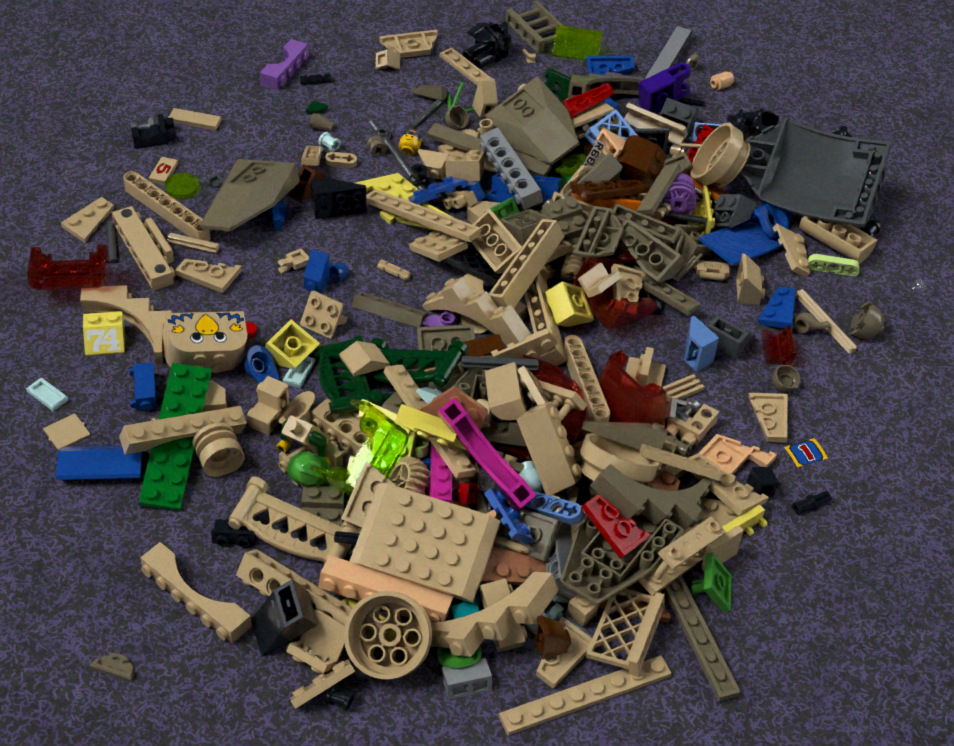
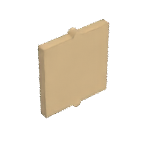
(66, 431)

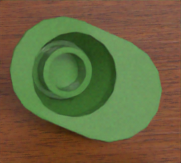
(299, 468)

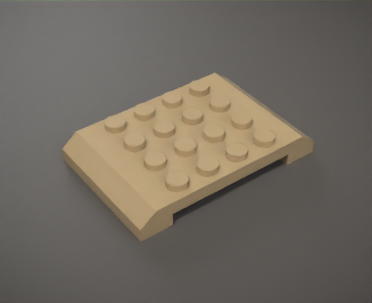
(426, 541)

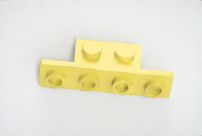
(703, 209)
(426, 426)

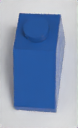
(317, 271)

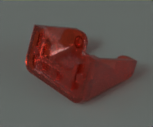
(68, 274)
(611, 311)
(626, 398)

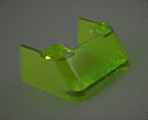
(381, 448)

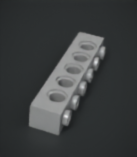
(511, 168)

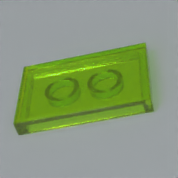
(576, 42)

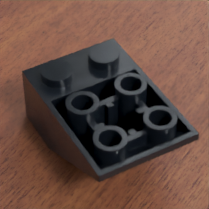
(337, 198)
(283, 617)

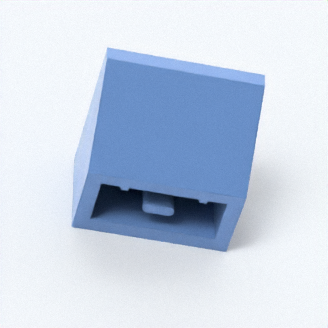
(700, 345)

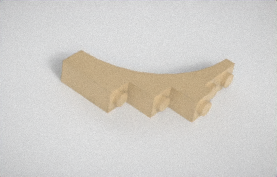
(480, 307)
(134, 310)
(496, 621)

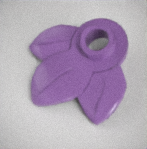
(445, 319)

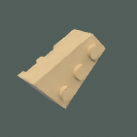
(492, 593)

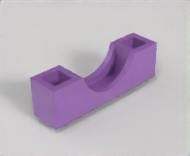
(276, 74)

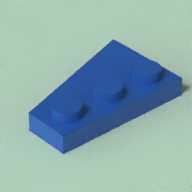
(780, 309)

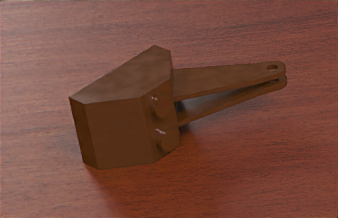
(644, 161)

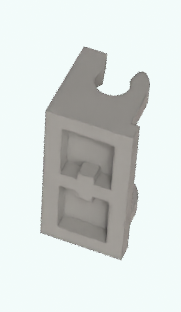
(467, 680)

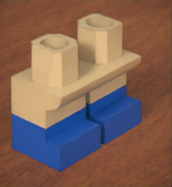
(464, 196)

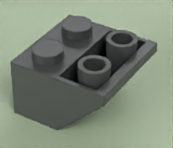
(680, 113)
(732, 210)
(731, 337)

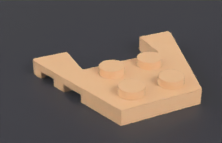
(731, 455)

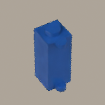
(145, 386)

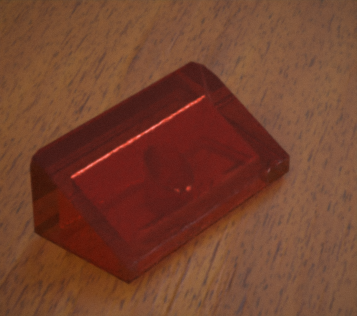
(786, 346)
(770, 347)

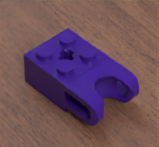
(664, 85)

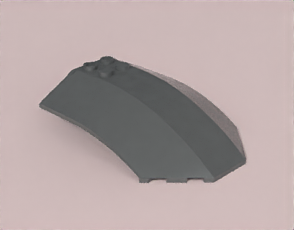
(817, 172)

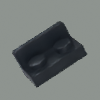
(224, 535)

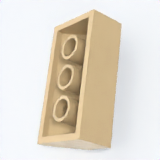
(495, 242)
(549, 448)

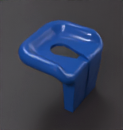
(779, 215)

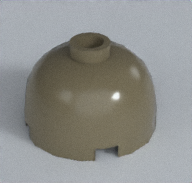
(870, 320)

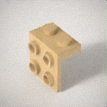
(320, 645)

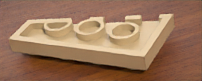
(731, 492)

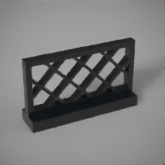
(473, 259)

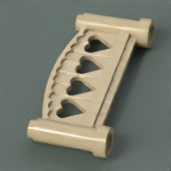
(257, 501)

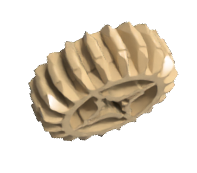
(410, 474)

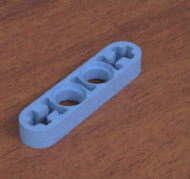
(552, 502)

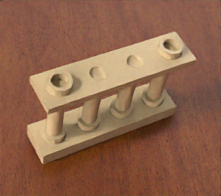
(562, 396)
(682, 555)

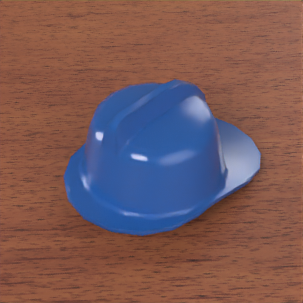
(260, 364)

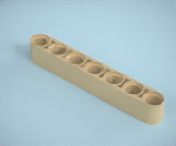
(165, 206)
(584, 375)

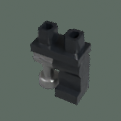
(154, 132)

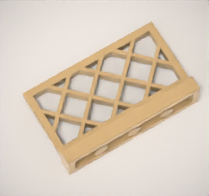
(643, 637)

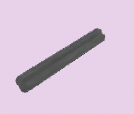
(493, 362)

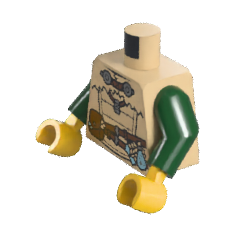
(304, 435)

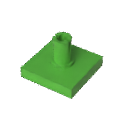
(715, 582)

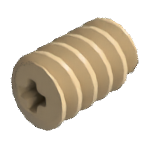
(572, 264)

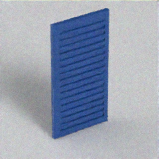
(741, 239)

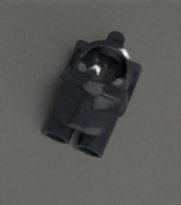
(491, 43)
(753, 122)

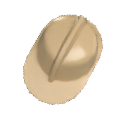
(299, 407)

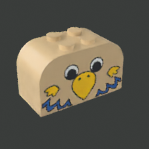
(205, 339)

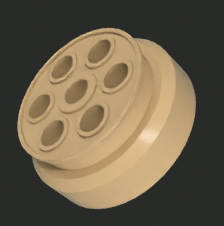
(720, 156)
(601, 451)
(361, 649)

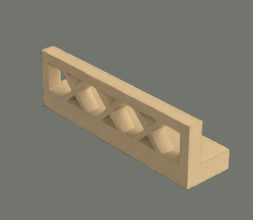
(641, 118)

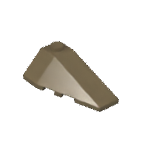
(650, 253)
(629, 433)

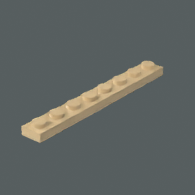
(423, 215)
(406, 388)
(582, 696)

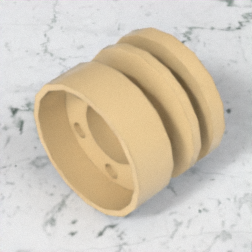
(218, 449)

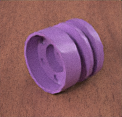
(681, 195)

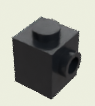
(763, 481)

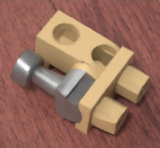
(692, 429)

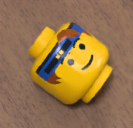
(410, 142)

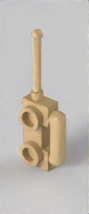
(711, 270)

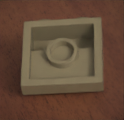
(567, 213)
(324, 502)

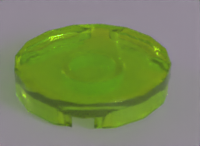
(181, 185)

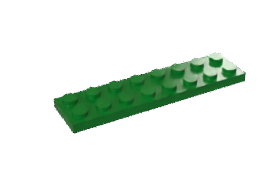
(171, 461)

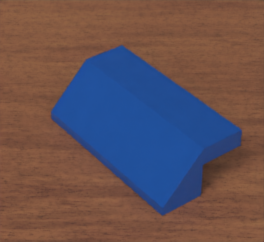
(501, 193)
(97, 463)

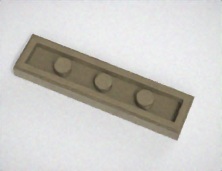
(659, 189)

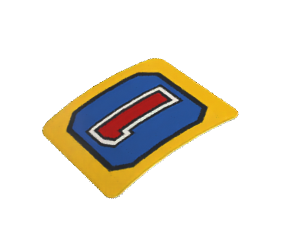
(806, 452)

